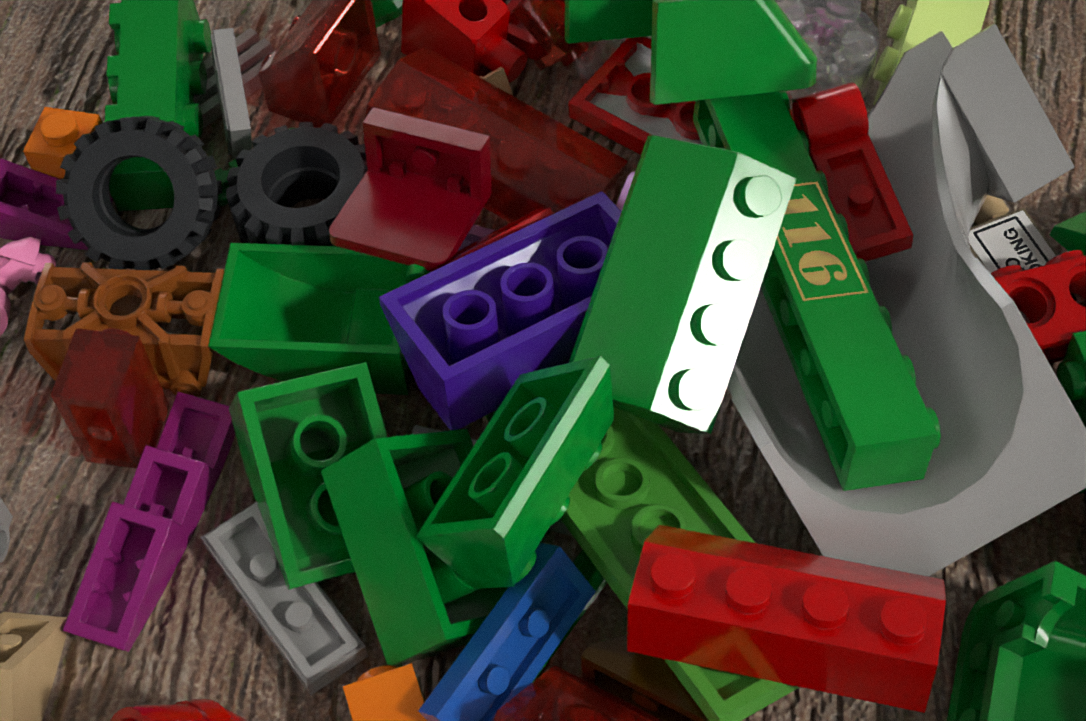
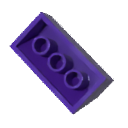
(501, 310)

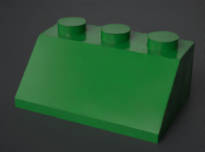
(521, 473)
(381, 504)

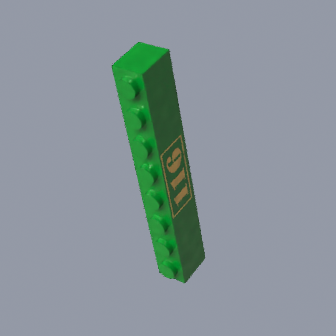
(825, 308)

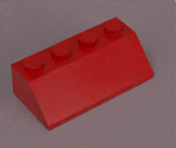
(787, 617)

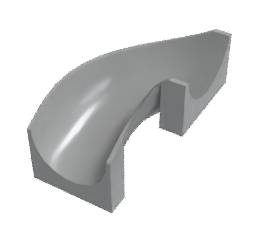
(1010, 438)

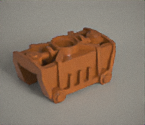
(133, 304)

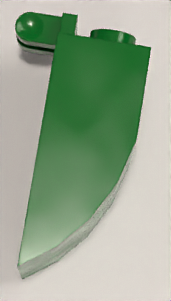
(310, 312)

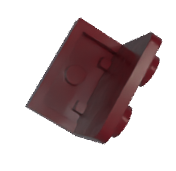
(418, 191)

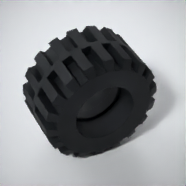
(291, 169)
(89, 204)

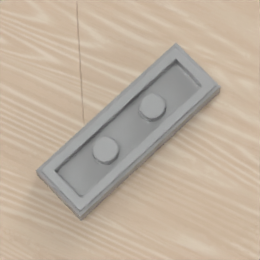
(299, 620)

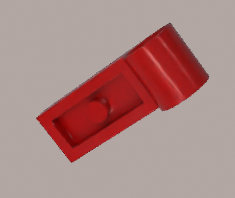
(855, 177)

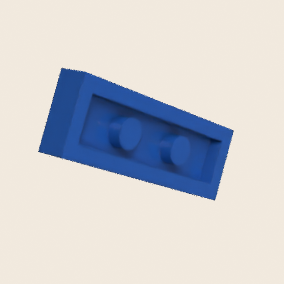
(512, 641)

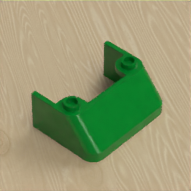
(702, 44)

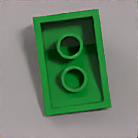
(285, 441)

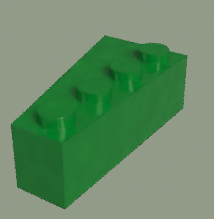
(155, 76)

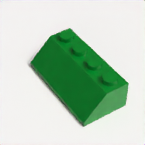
(683, 279)

